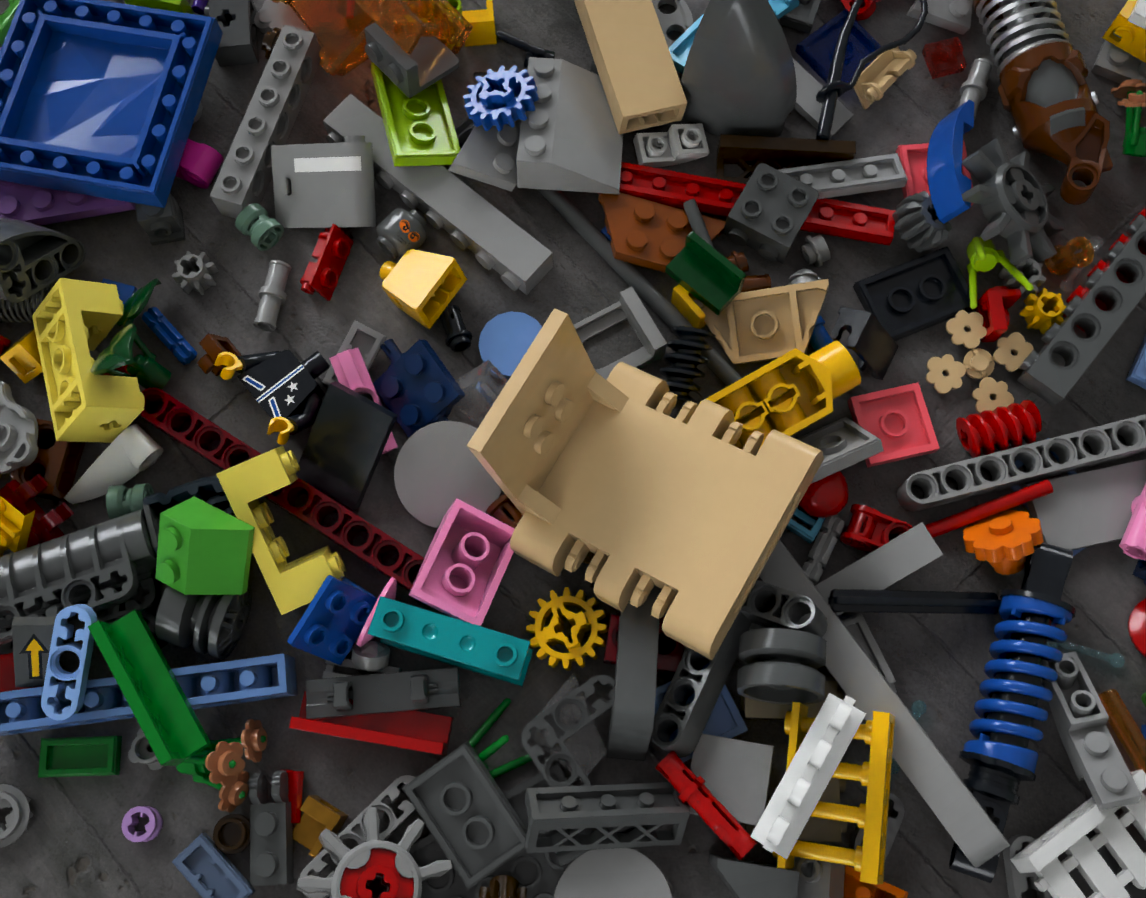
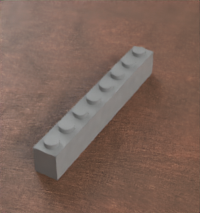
(447, 203)

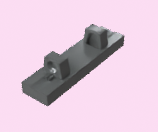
(383, 693)

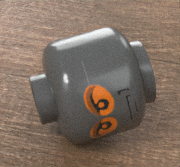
(401, 232)

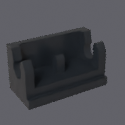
(866, 339)

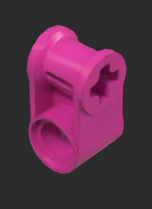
(199, 164)

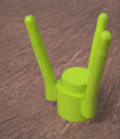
(984, 258)

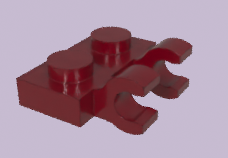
(44, 525)

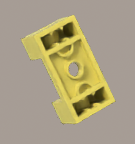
(68, 327)
(292, 582)

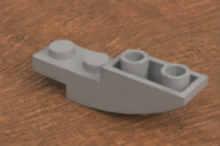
(1085, 736)

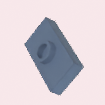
(211, 871)

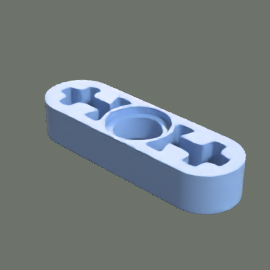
(74, 691)

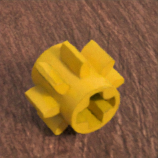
(1034, 313)

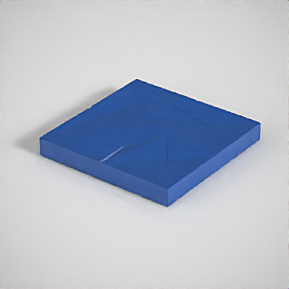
(101, 96)

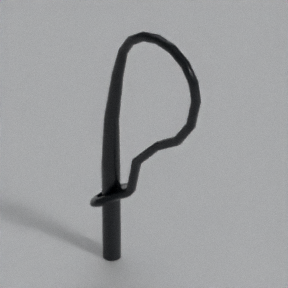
(834, 86)

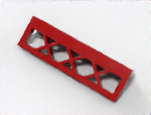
(398, 729)

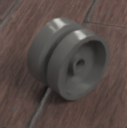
(782, 666)

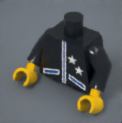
(280, 386)

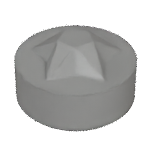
(371, 656)

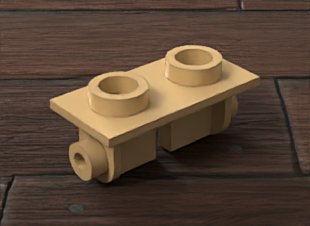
(882, 74)

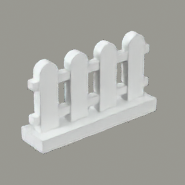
(808, 775)
(1082, 853)

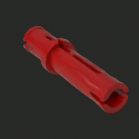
(706, 805)

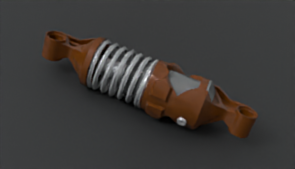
(1047, 90)

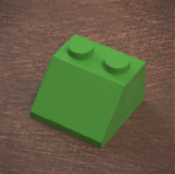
(203, 550)

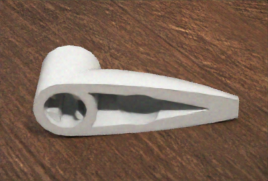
(120, 461)

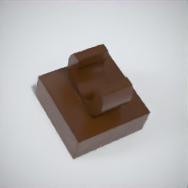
(213, 346)

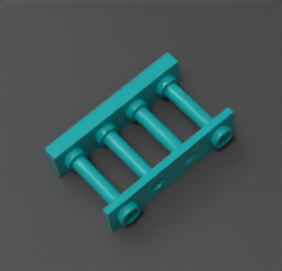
(451, 641)

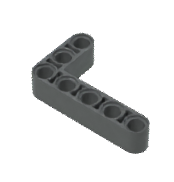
(634, 682)
(708, 683)

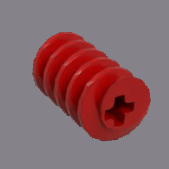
(999, 427)

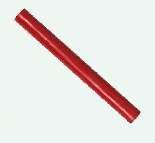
(990, 508)

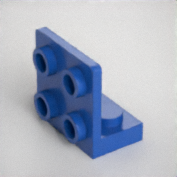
(333, 619)

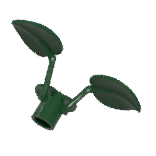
(119, 352)

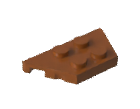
(647, 230)

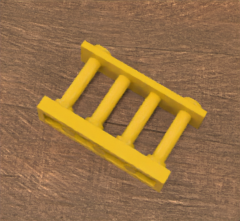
(870, 816)

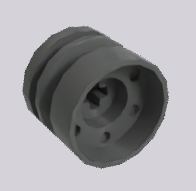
(206, 621)

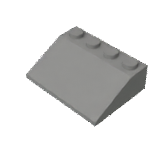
(571, 133)

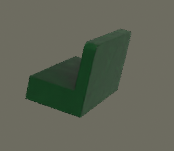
(706, 273)

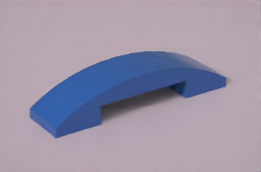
(945, 163)

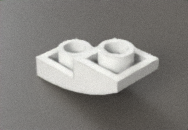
(669, 148)

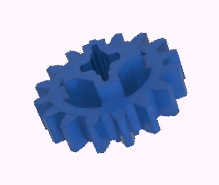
(501, 98)

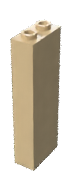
(633, 63)

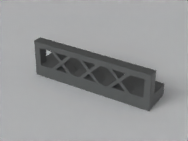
(608, 810)

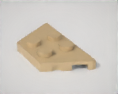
(767, 321)

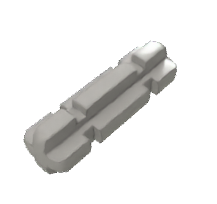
(823, 548)

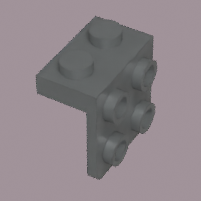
(414, 72)
(770, 212)

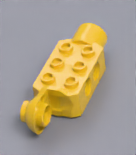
(790, 391)

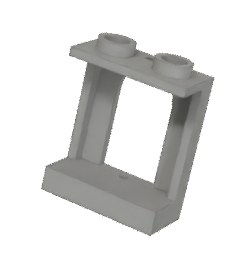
(631, 309)

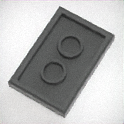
(467, 814)

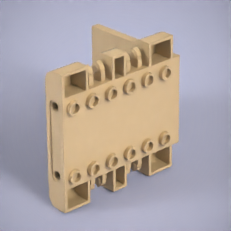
(642, 491)

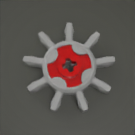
(372, 860)

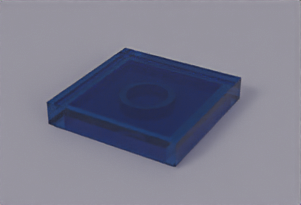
(820, 45)

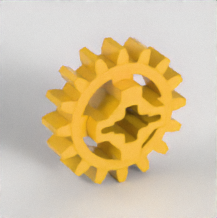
(580, 623)

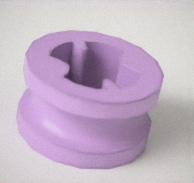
(152, 828)

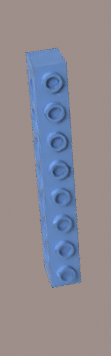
(202, 684)

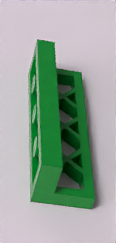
(150, 688)

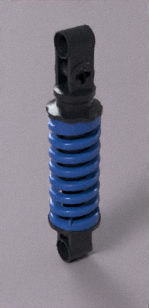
(1012, 693)

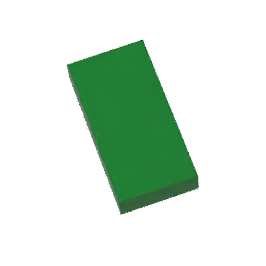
(80, 756)

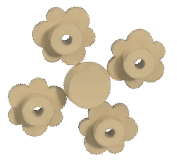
(978, 362)

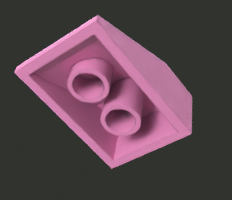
(464, 563)

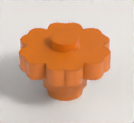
(1004, 540)

